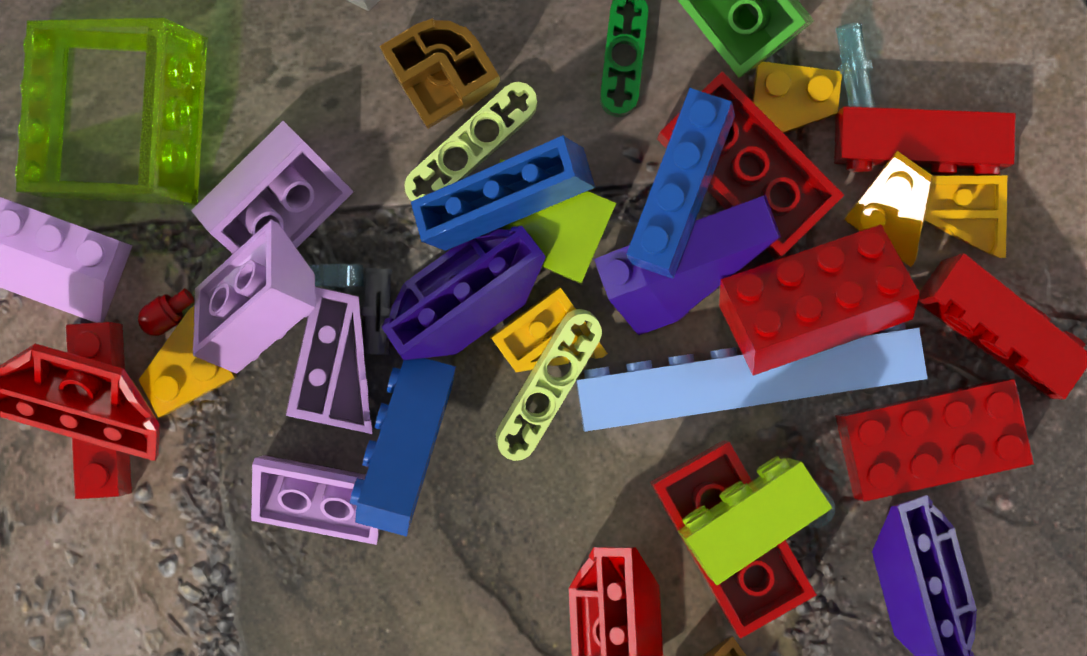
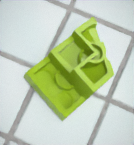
(569, 232)

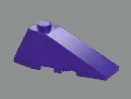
(714, 251)

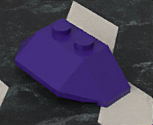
(464, 294)
(925, 580)

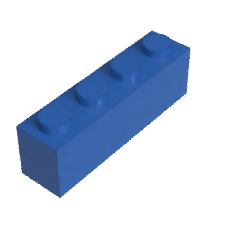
(681, 183)
(503, 193)
(404, 445)

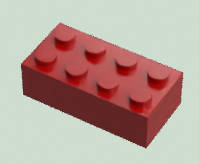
(765, 162)
(818, 299)
(934, 439)
(765, 586)

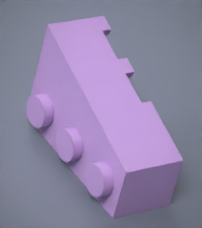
(331, 366)

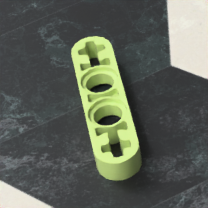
(466, 139)
(542, 382)

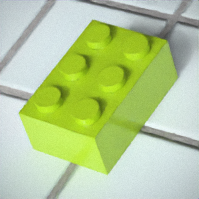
(753, 518)

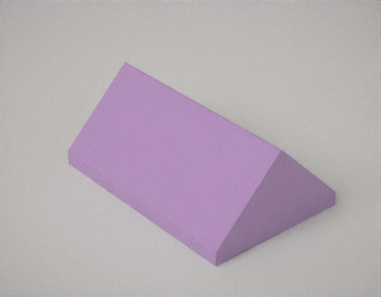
(307, 498)

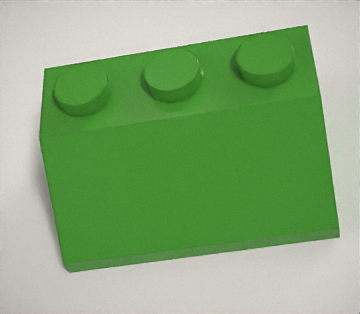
(748, 29)

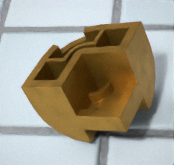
(440, 68)

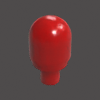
(164, 312)

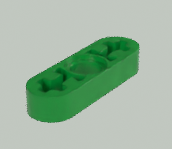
(631, 87)

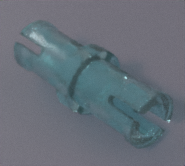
(855, 65)

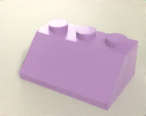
(277, 183)
(59, 261)
(252, 300)

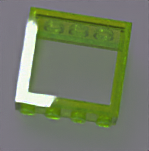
(169, 116)

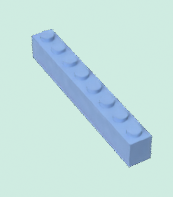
(727, 382)

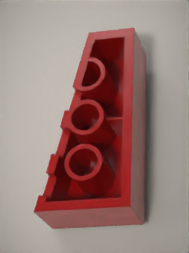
(1004, 326)

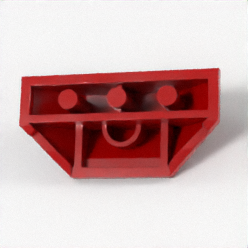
(78, 400)
(615, 606)

